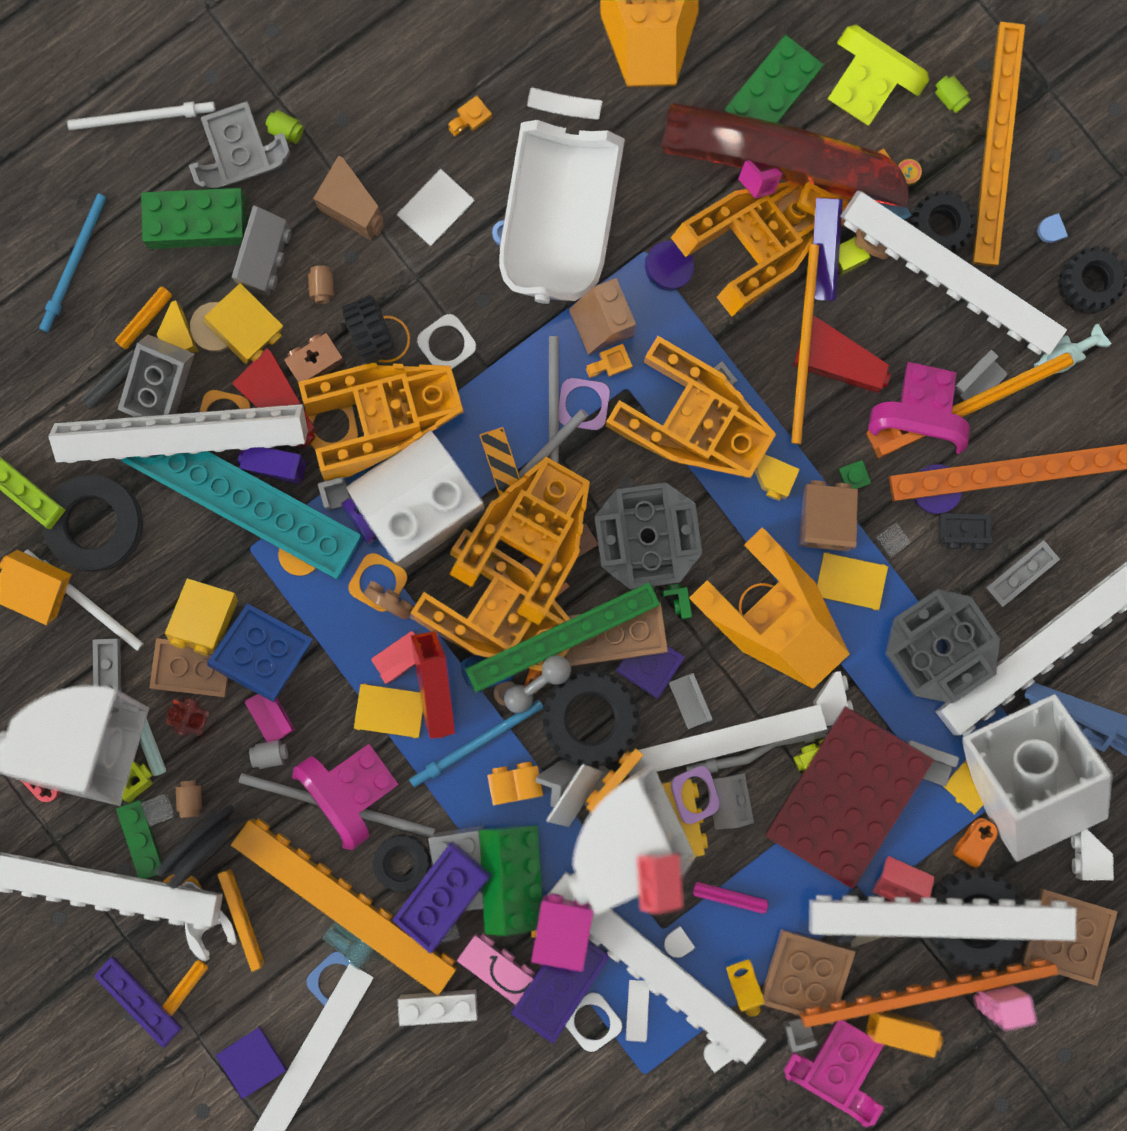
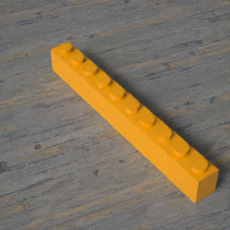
(343, 904)

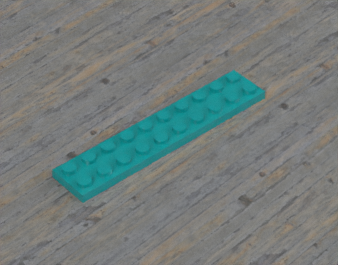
(255, 507)

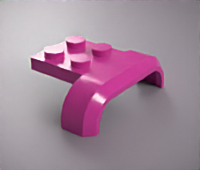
(924, 407)
(347, 791)
(840, 1071)

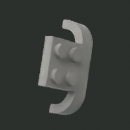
(237, 149)

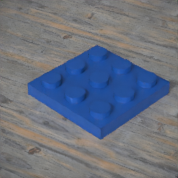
(260, 652)

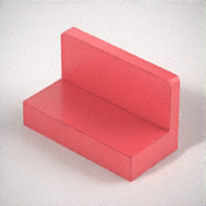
(395, 659)
(903, 881)
(659, 883)

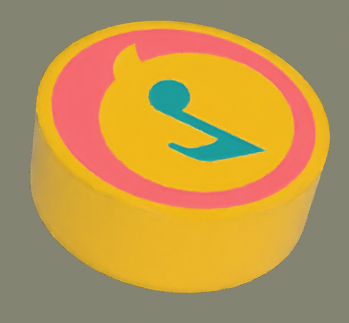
(911, 171)

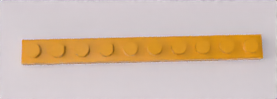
(998, 144)

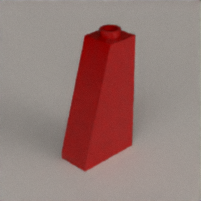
(843, 359)
(268, 386)
(433, 684)

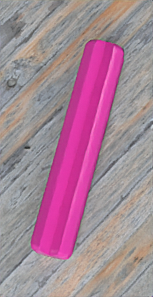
(730, 897)

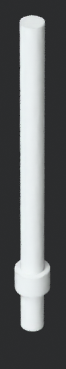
(188, 109)
(100, 614)

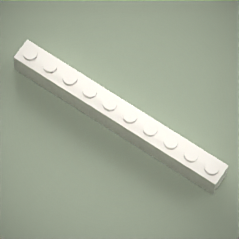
(953, 273)
(179, 433)
(1039, 653)
(109, 891)
(942, 919)
(671, 980)

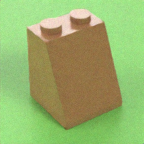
(348, 201)
(603, 317)
(828, 516)

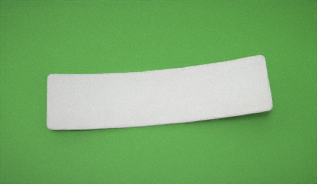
(564, 104)
(637, 1011)

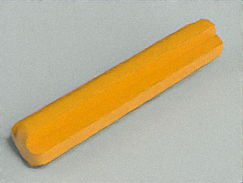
(143, 317)
(185, 987)

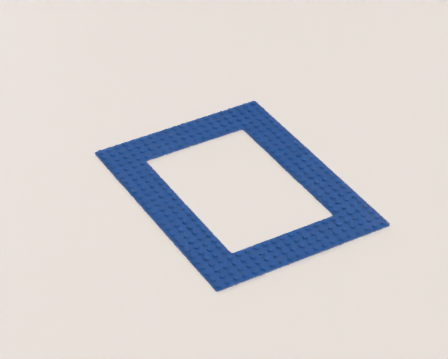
(516, 397)

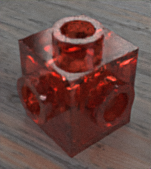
(187, 717)

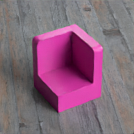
(759, 182)

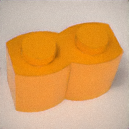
(514, 784)

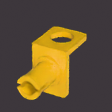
(746, 988)

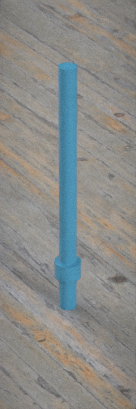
(54, 306)
(434, 769)

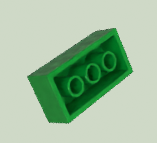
(193, 218)
(515, 889)

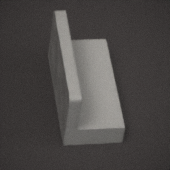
(981, 377)
(690, 701)
(941, 766)
(558, 778)
(733, 802)

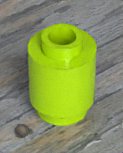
(952, 93)
(283, 123)

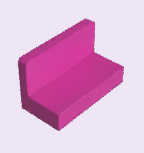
(270, 717)

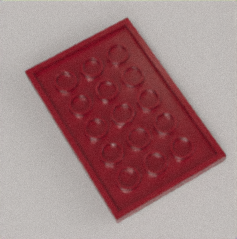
(849, 797)

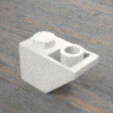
(833, 697)
(1091, 858)

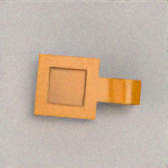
(472, 115)
(612, 361)

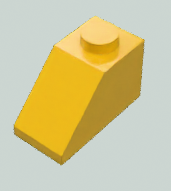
(176, 329)
(775, 477)

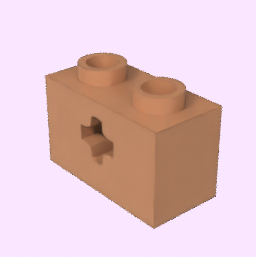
(326, 354)

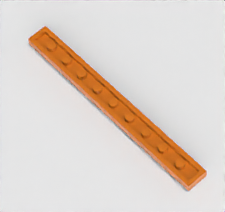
(1008, 472)
(938, 990)

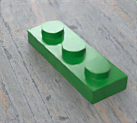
(140, 839)

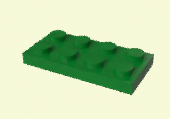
(776, 82)

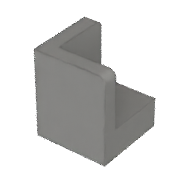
(333, 493)
(798, 1036)

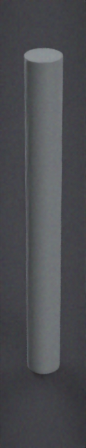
(573, 423)

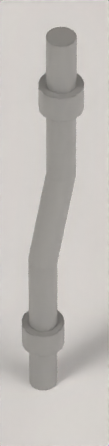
(714, 765)

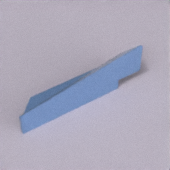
(1098, 724)

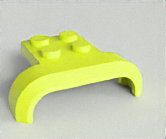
(873, 75)

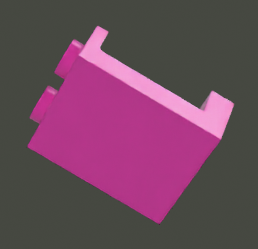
(562, 932)

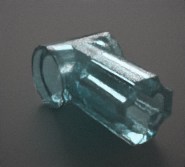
(353, 949)

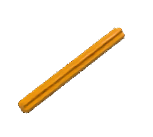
(1013, 385)

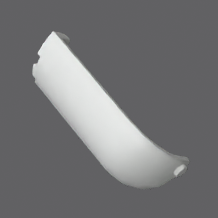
(559, 211)

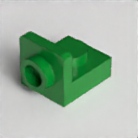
(682, 605)

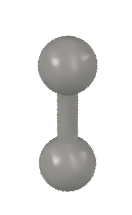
(554, 670)

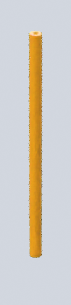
(805, 344)

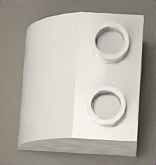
(416, 500)
(75, 742)
(1037, 777)
(623, 825)

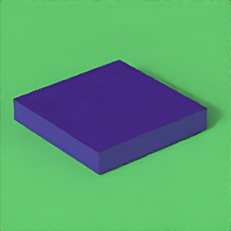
(652, 671)
(251, 1062)

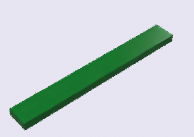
(562, 637)

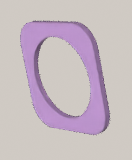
(599, 387)
(676, 786)

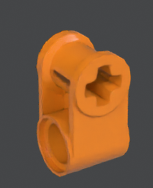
(974, 844)

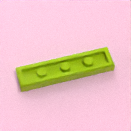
(29, 496)

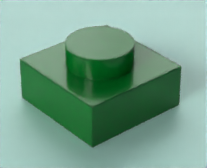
(855, 475)

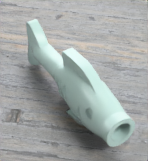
(1076, 349)

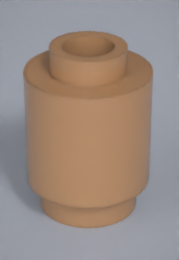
(321, 284)
(188, 799)

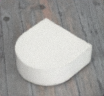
(677, 943)
(716, 1056)

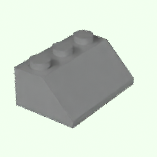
(261, 251)

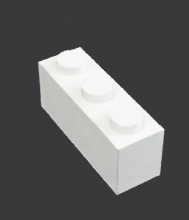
(441, 1008)

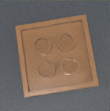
(1077, 958)
(805, 973)

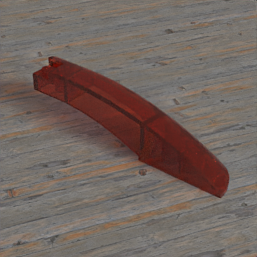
(795, 152)

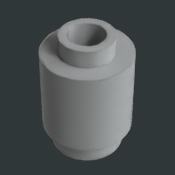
(268, 754)

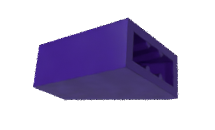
(273, 464)

